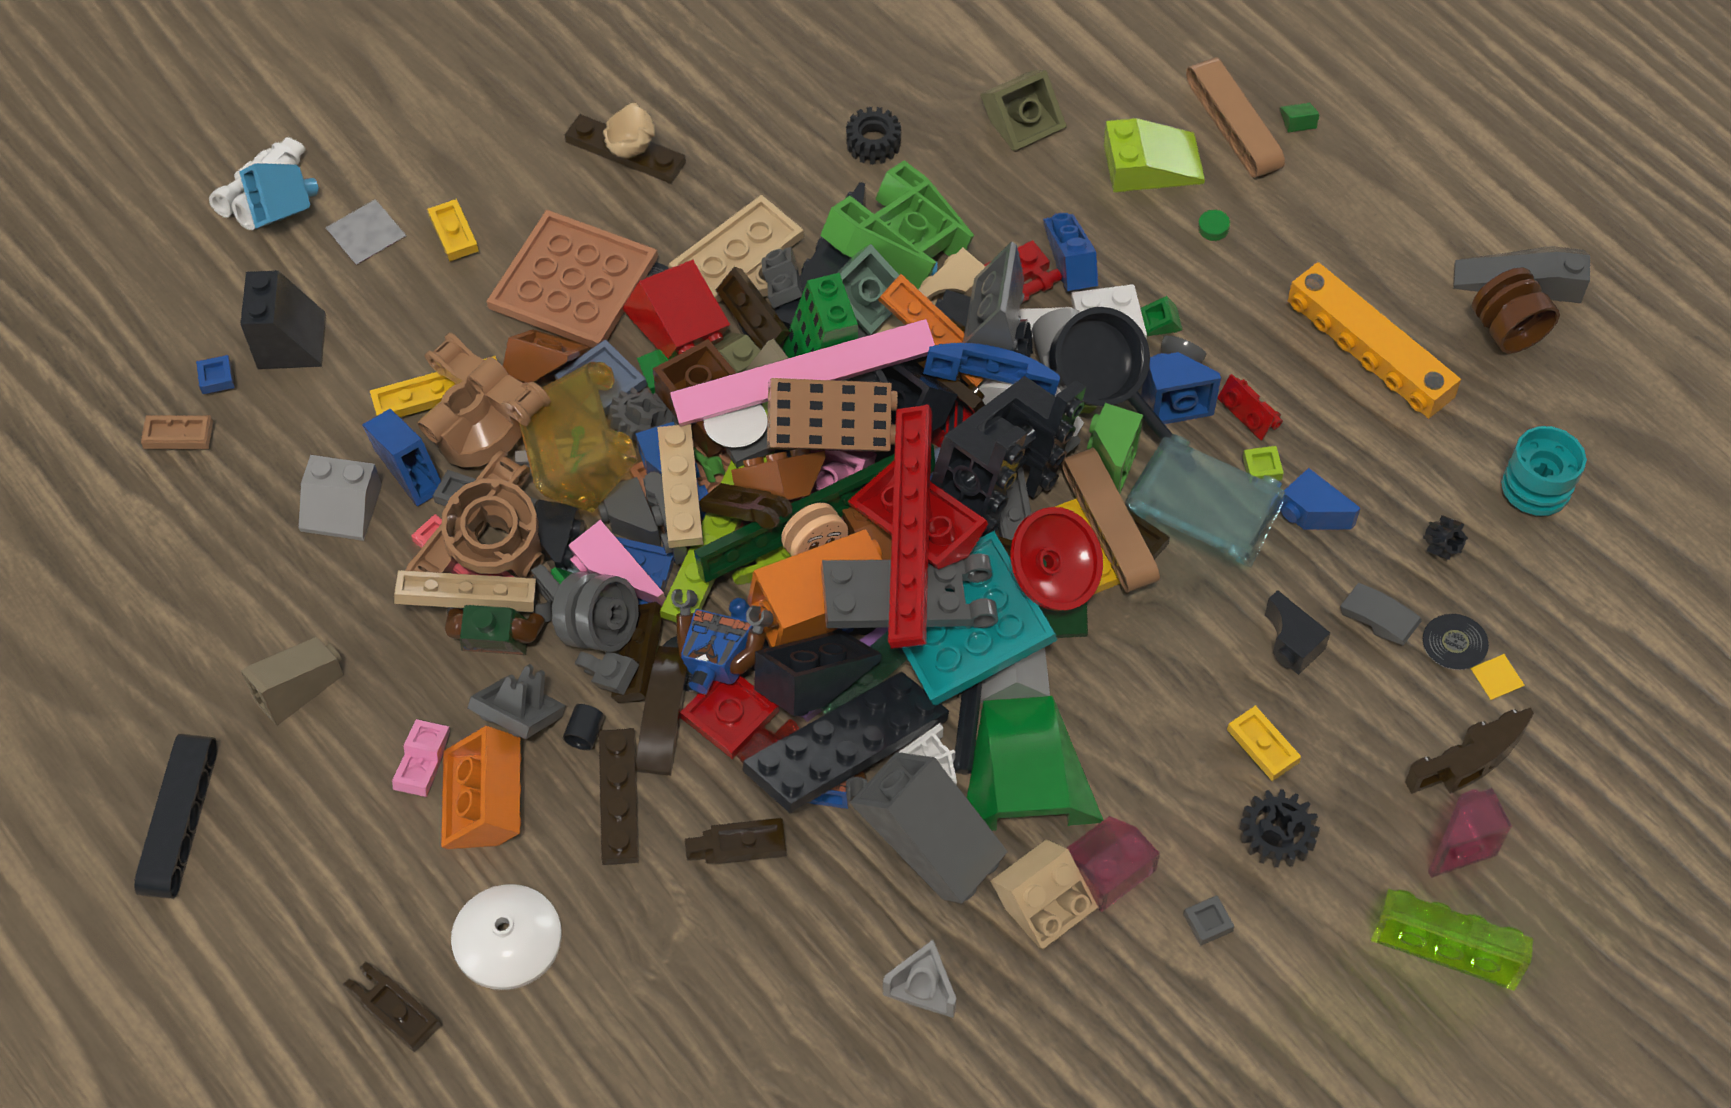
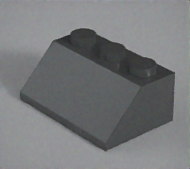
(996, 301)

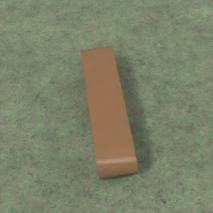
(1235, 117)
(1110, 520)

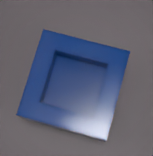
(215, 374)

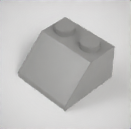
(338, 497)

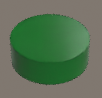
(1214, 225)

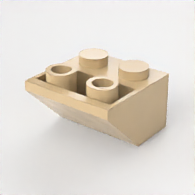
(1045, 893)

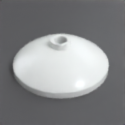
(509, 956)

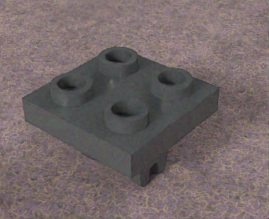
(518, 704)

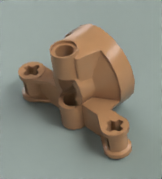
(480, 409)
(494, 500)

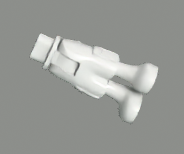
(230, 198)

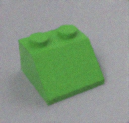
(1116, 440)

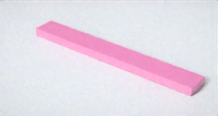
(830, 363)

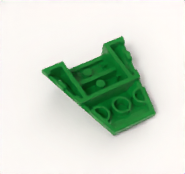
(1028, 765)

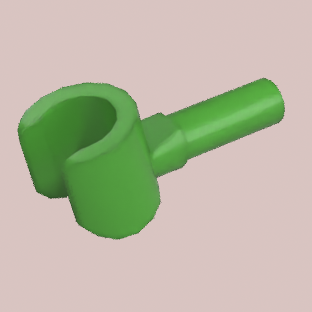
(710, 465)

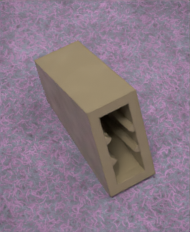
(292, 677)

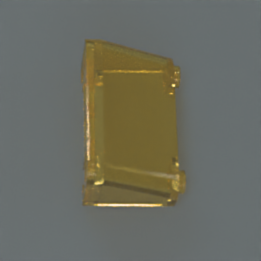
(570, 443)

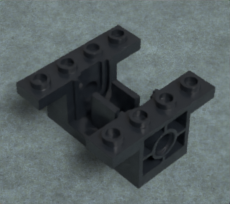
(993, 443)

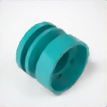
(1543, 470)

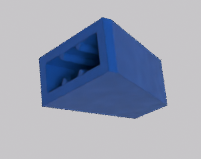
(403, 455)

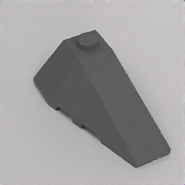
(1559, 270)

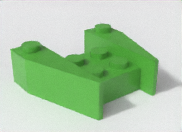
(908, 228)

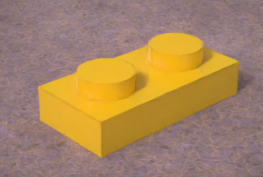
(453, 230)
(1264, 743)

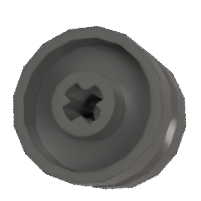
(595, 611)

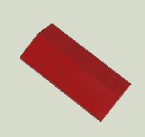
(952, 525)

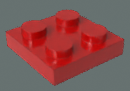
(729, 714)

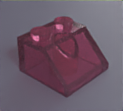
(1473, 832)
(1113, 860)

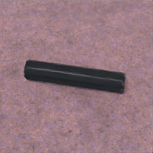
(967, 729)

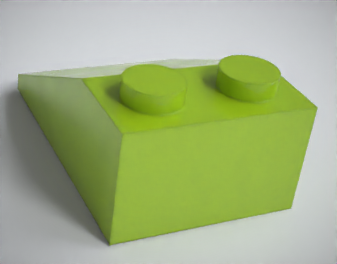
(1150, 155)

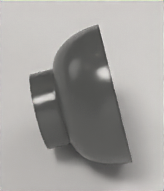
(1174, 344)

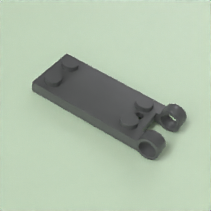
(859, 593)

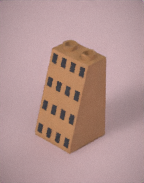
(830, 415)

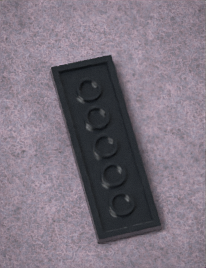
(844, 742)

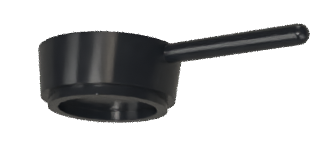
(1108, 357)

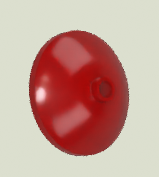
(1071, 558)

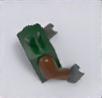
(496, 628)

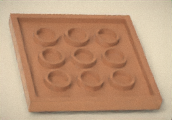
(572, 279)

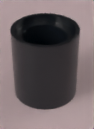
(583, 727)

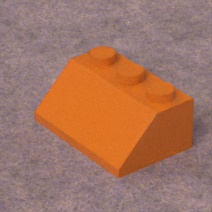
(481, 790)

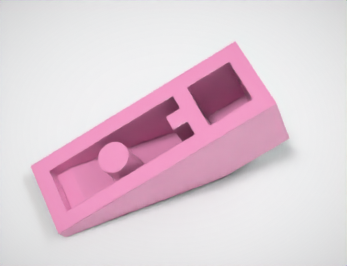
(602, 554)

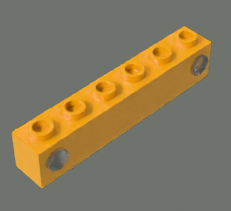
(1373, 340)

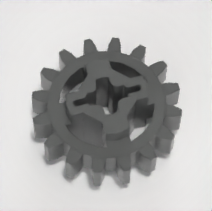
(638, 412)

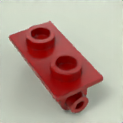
(1248, 408)

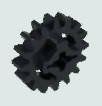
(1271, 839)

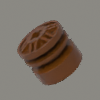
(1515, 310)

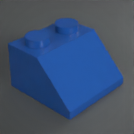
(1180, 388)

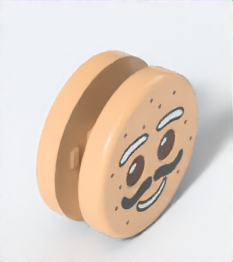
(812, 528)

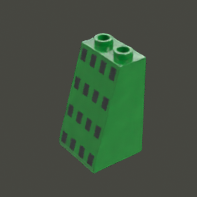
(821, 317)

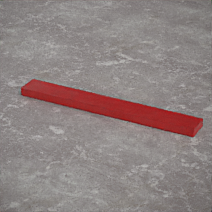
(910, 527)

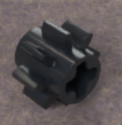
(1445, 537)

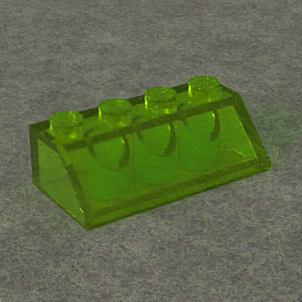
(1453, 939)

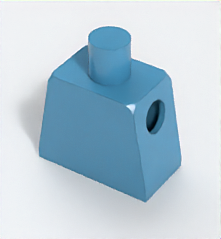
(276, 191)

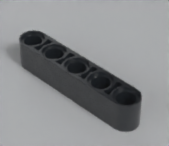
(176, 816)

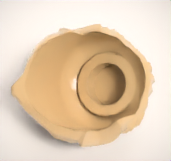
(629, 131)

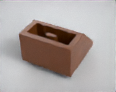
(781, 475)

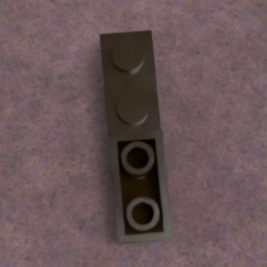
(1479, 754)

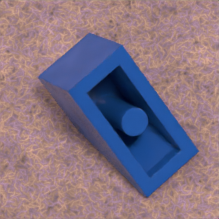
(1318, 505)

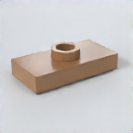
(177, 432)

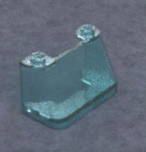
(1207, 499)

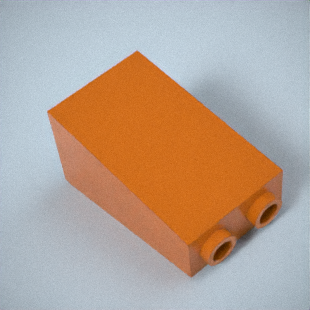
(795, 589)

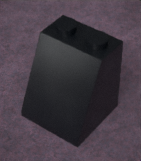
(281, 322)

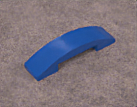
(987, 362)

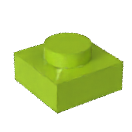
(1263, 462)

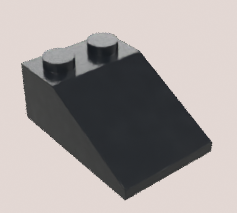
(811, 670)

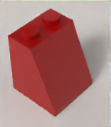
(676, 310)

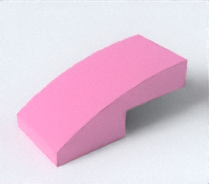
(422, 758)

